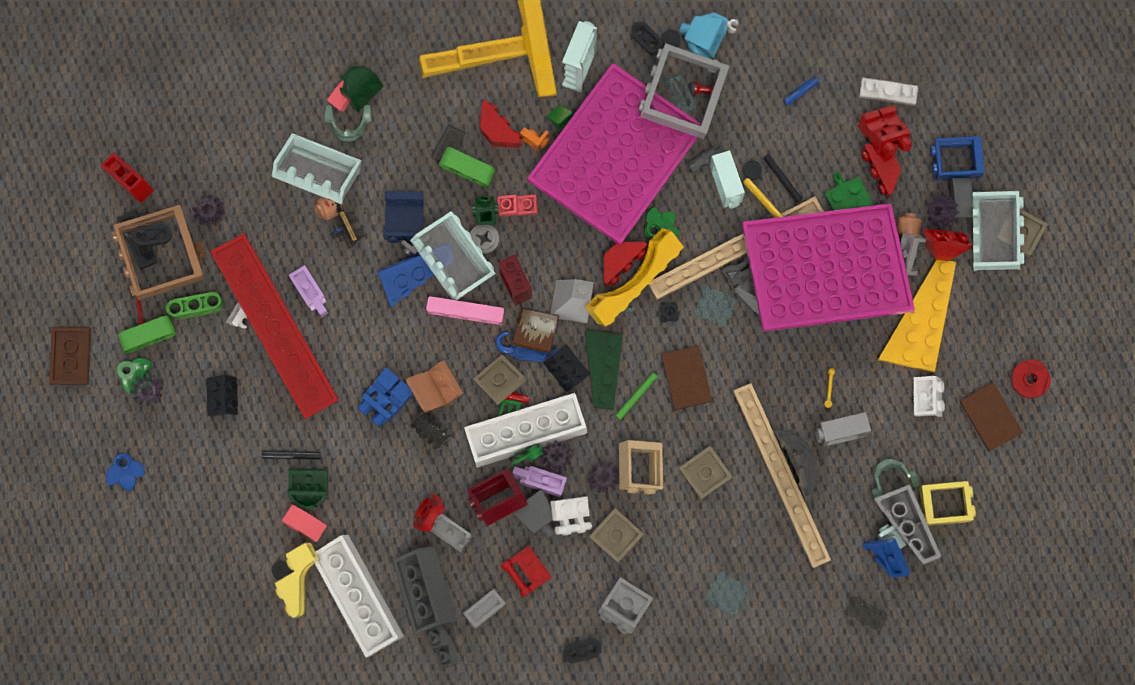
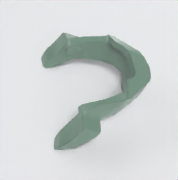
(348, 135)
(890, 463)

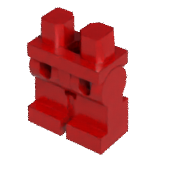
(885, 131)

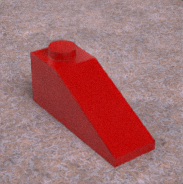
(127, 177)

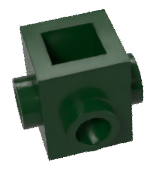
(485, 210)

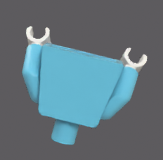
(707, 33)

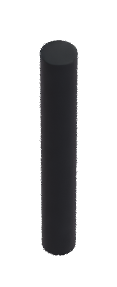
(781, 176)
(291, 455)

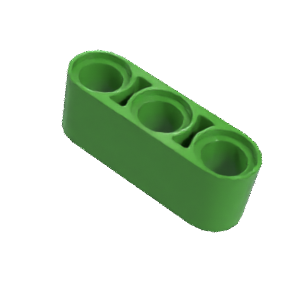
(467, 167)
(186, 302)
(146, 334)

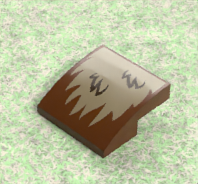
(535, 330)

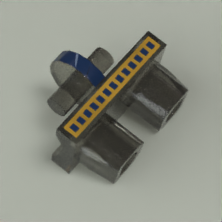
(344, 231)

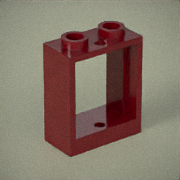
(515, 282)
(491, 487)

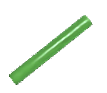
(636, 396)

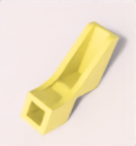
(292, 587)

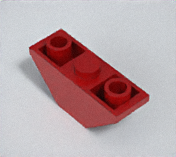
(497, 128)
(882, 168)
(946, 244)
(620, 259)

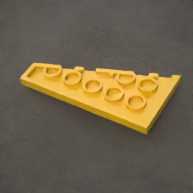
(920, 332)

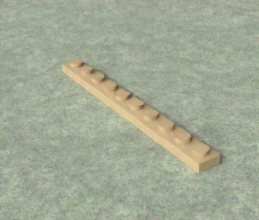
(716, 257)
(781, 475)

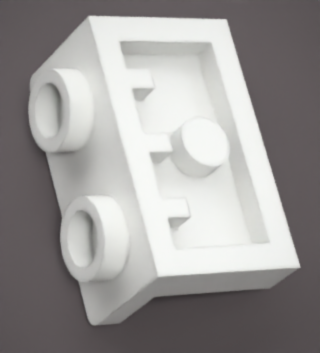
(928, 396)

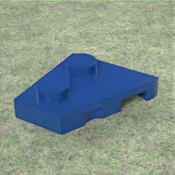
(888, 556)

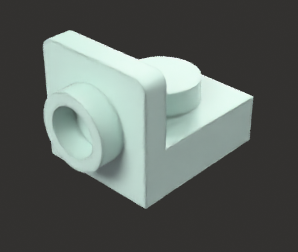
(890, 532)

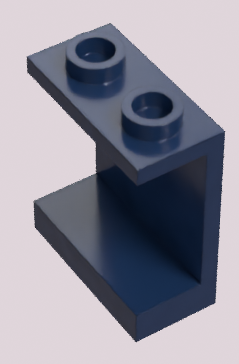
(403, 215)

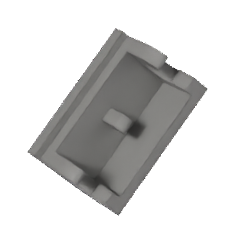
(909, 246)
(451, 532)

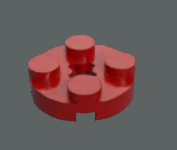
(1040, 374)
(428, 512)

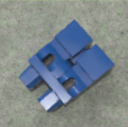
(385, 383)

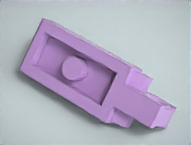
(309, 290)
(540, 480)

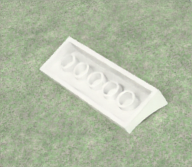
(522, 429)
(357, 596)

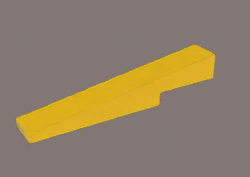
(537, 47)
(471, 56)

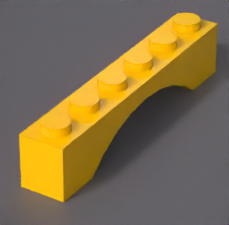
(660, 252)

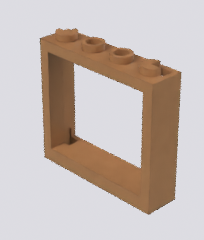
(147, 220)

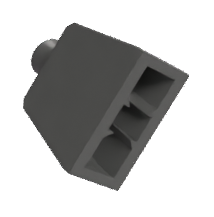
(536, 515)

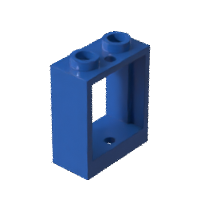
(976, 154)

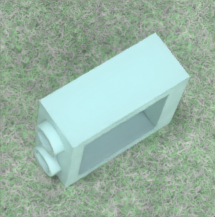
(727, 179)

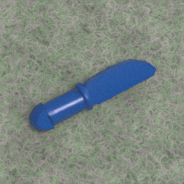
(801, 90)

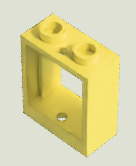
(927, 509)

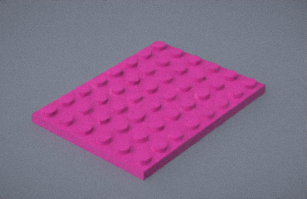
(610, 158)
(827, 267)

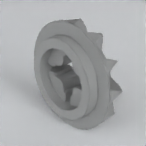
(492, 236)

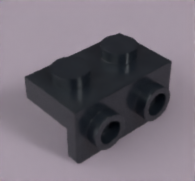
(566, 368)
(222, 395)

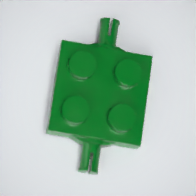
(848, 194)

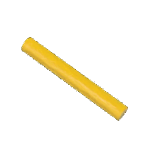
(762, 198)

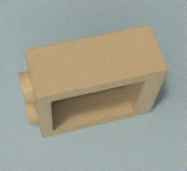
(655, 466)

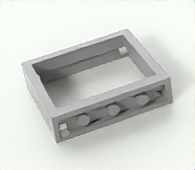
(673, 122)

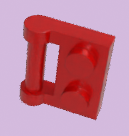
(531, 567)

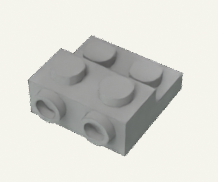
(625, 606)

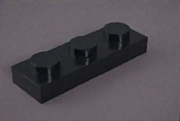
(143, 255)

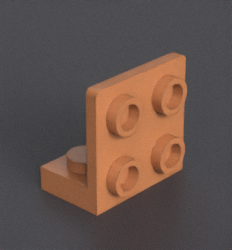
(434, 387)

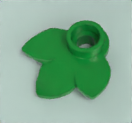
(658, 221)
(137, 368)
(532, 453)

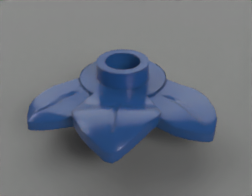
(124, 475)

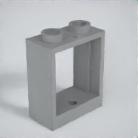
(843, 429)

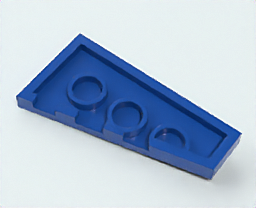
(403, 277)

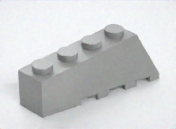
(907, 518)

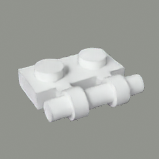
(569, 509)

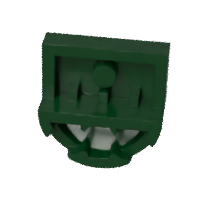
(360, 86)
(307, 487)

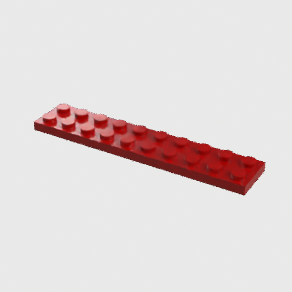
(274, 326)

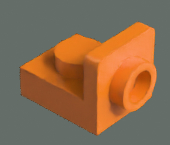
(533, 139)

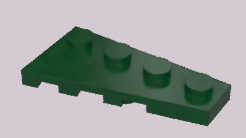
(604, 360)

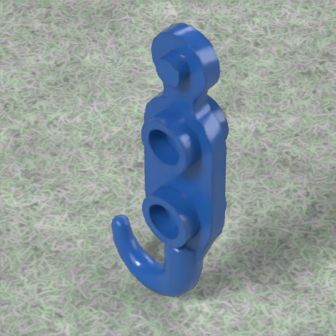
(522, 353)

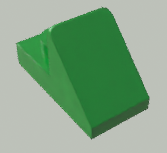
(560, 117)

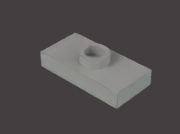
(484, 608)

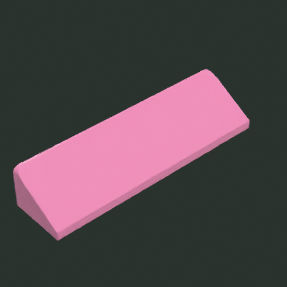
(465, 310)

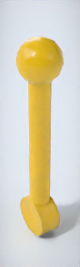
(828, 403)

